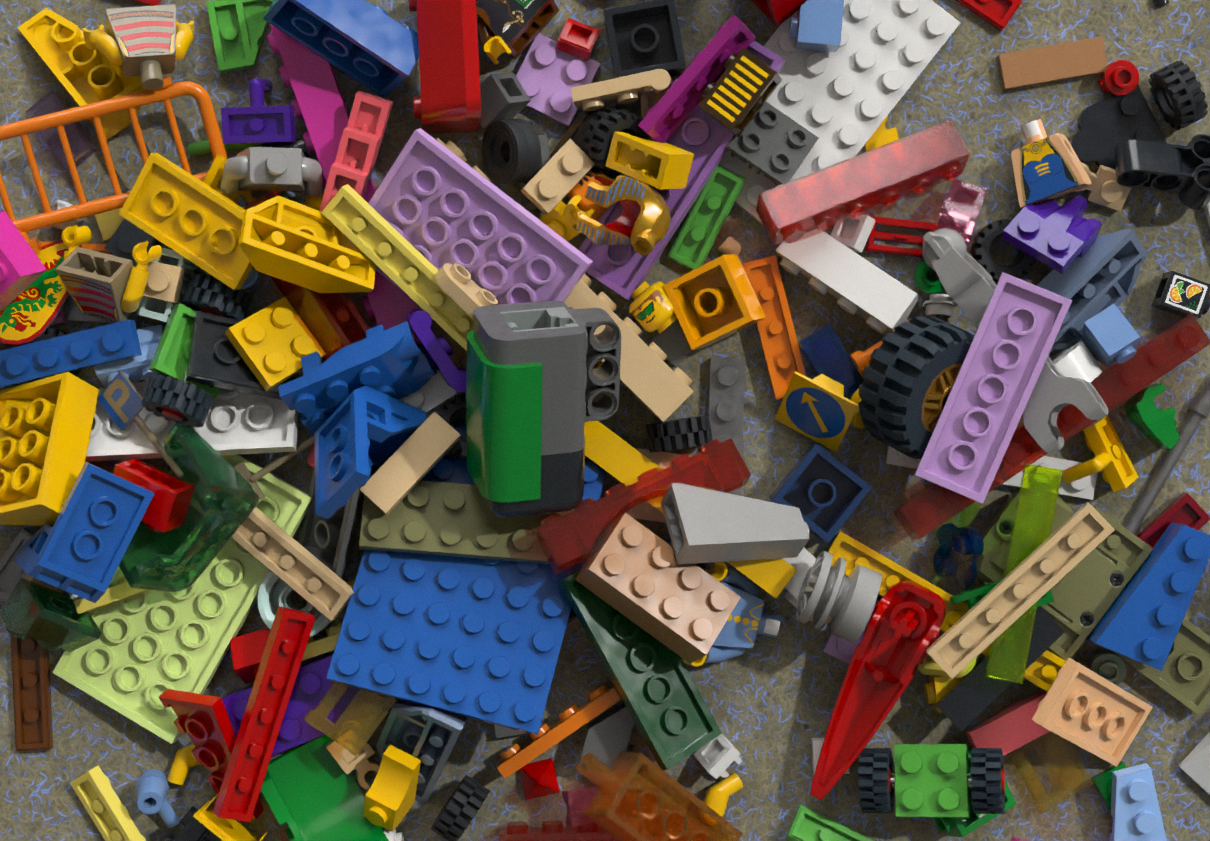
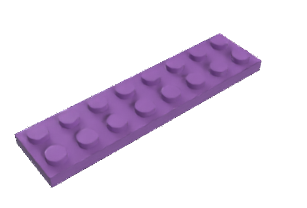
(700, 134)

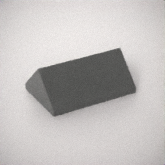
(335, 537)

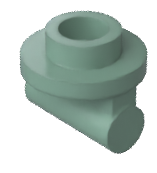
(1108, 666)

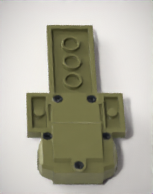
(1091, 589)

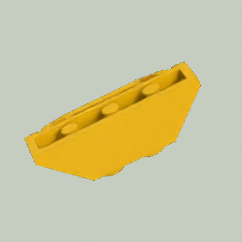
(303, 248)

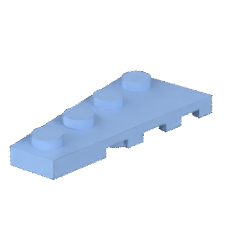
(1135, 806)

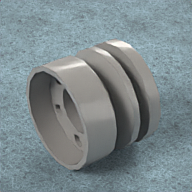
(843, 598)

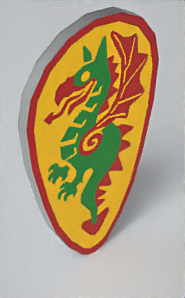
(39, 303)

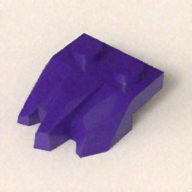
(1053, 232)

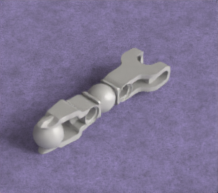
(972, 290)

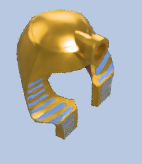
(643, 217)

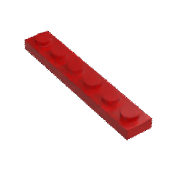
(264, 714)

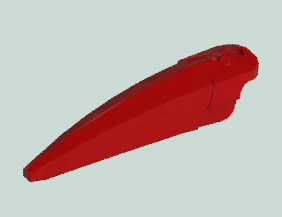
(877, 676)

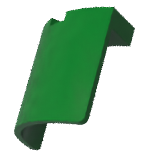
(317, 796)

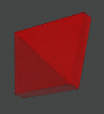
(539, 779)

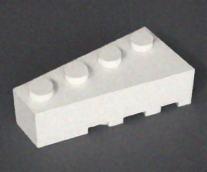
(850, 279)

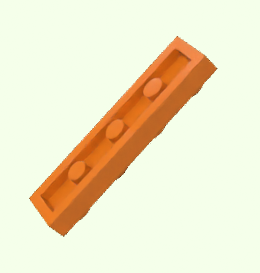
(777, 329)
(570, 720)

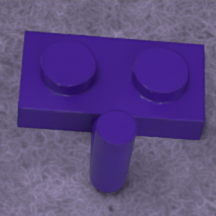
(258, 121)

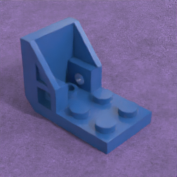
(355, 440)
(88, 535)

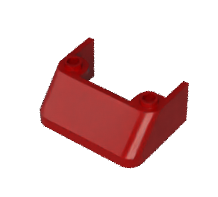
(447, 66)

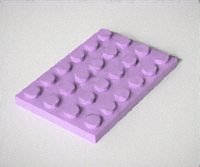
(467, 220)

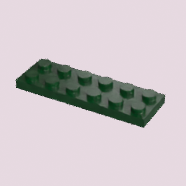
(646, 677)

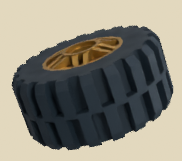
(911, 382)

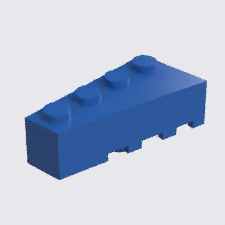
(1156, 598)

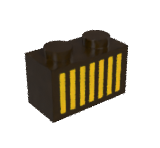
(739, 91)

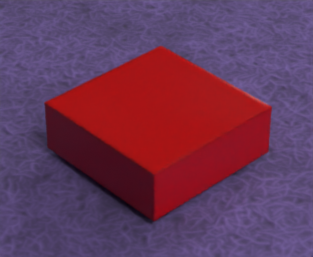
(577, 39)

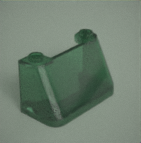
(216, 511)

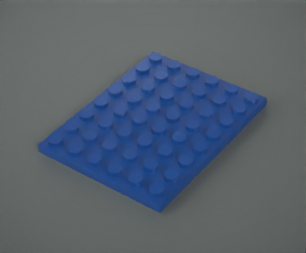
(457, 628)

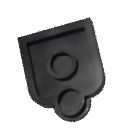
(1112, 122)

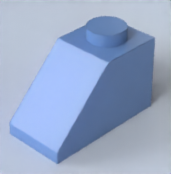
(818, 25)
(1110, 337)

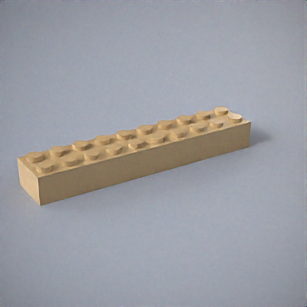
(640, 364)

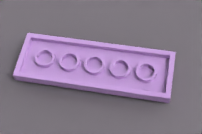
(993, 387)

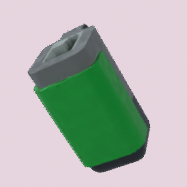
(530, 400)

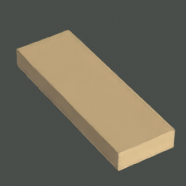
(410, 463)

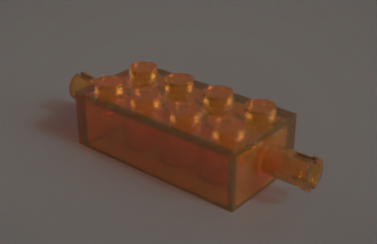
(648, 805)

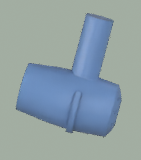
(151, 796)

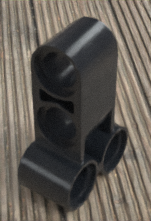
(1167, 168)

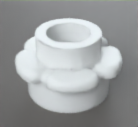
(940, 305)

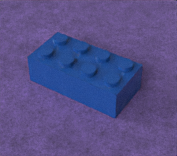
(352, 38)

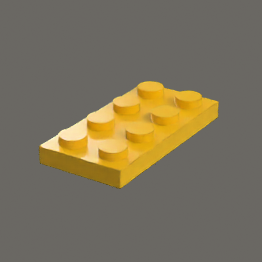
(189, 219)

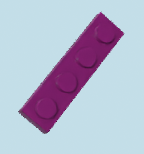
(686, 91)

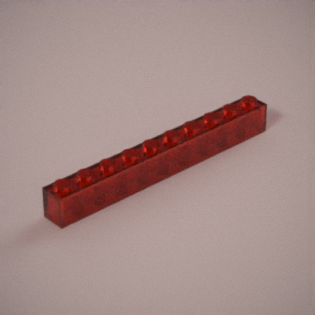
(1114, 385)

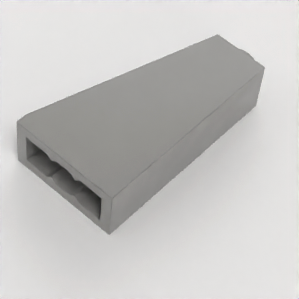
(730, 527)

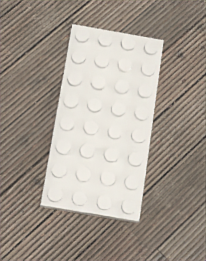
(849, 90)

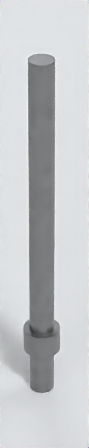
(1198, 410)

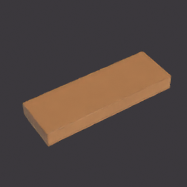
(1052, 63)

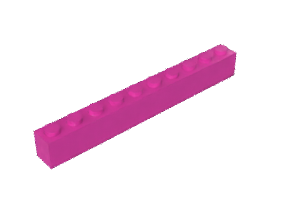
(326, 116)

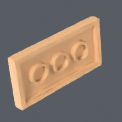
(1091, 712)

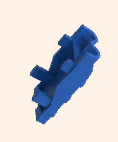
(382, 361)

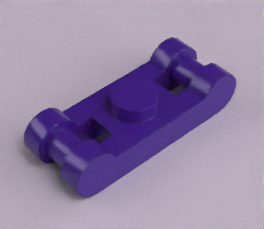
(436, 349)

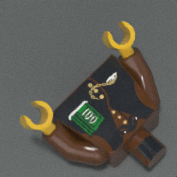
(511, 24)

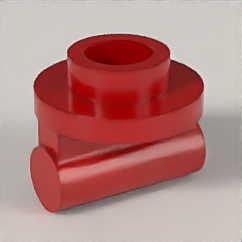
(1119, 78)

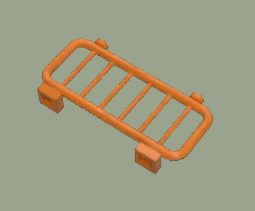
(94, 110)

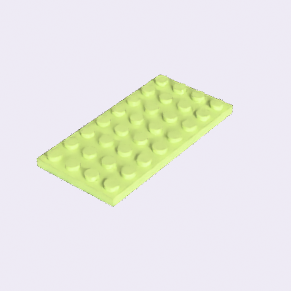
(177, 636)

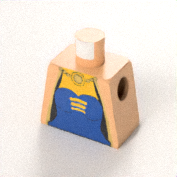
(1046, 166)

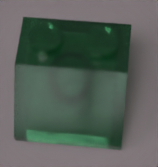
(47, 618)

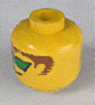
(652, 307)

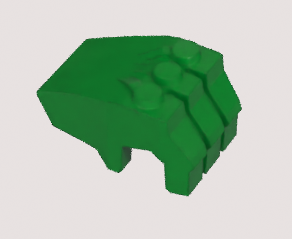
(1154, 423)

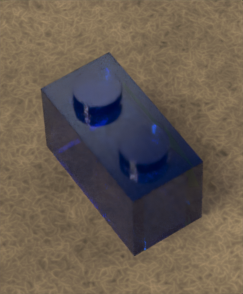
(829, 357)

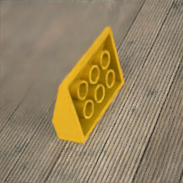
(42, 446)

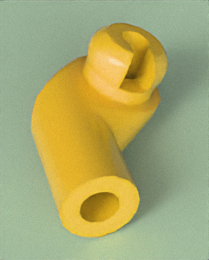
(182, 762)
(718, 795)

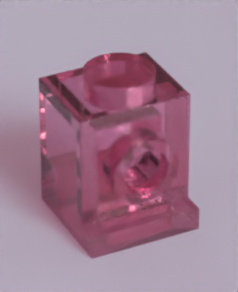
(962, 208)

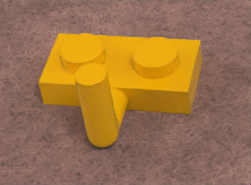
(1109, 459)

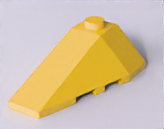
(81, 71)

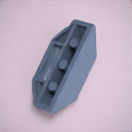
(1096, 281)
(424, 734)

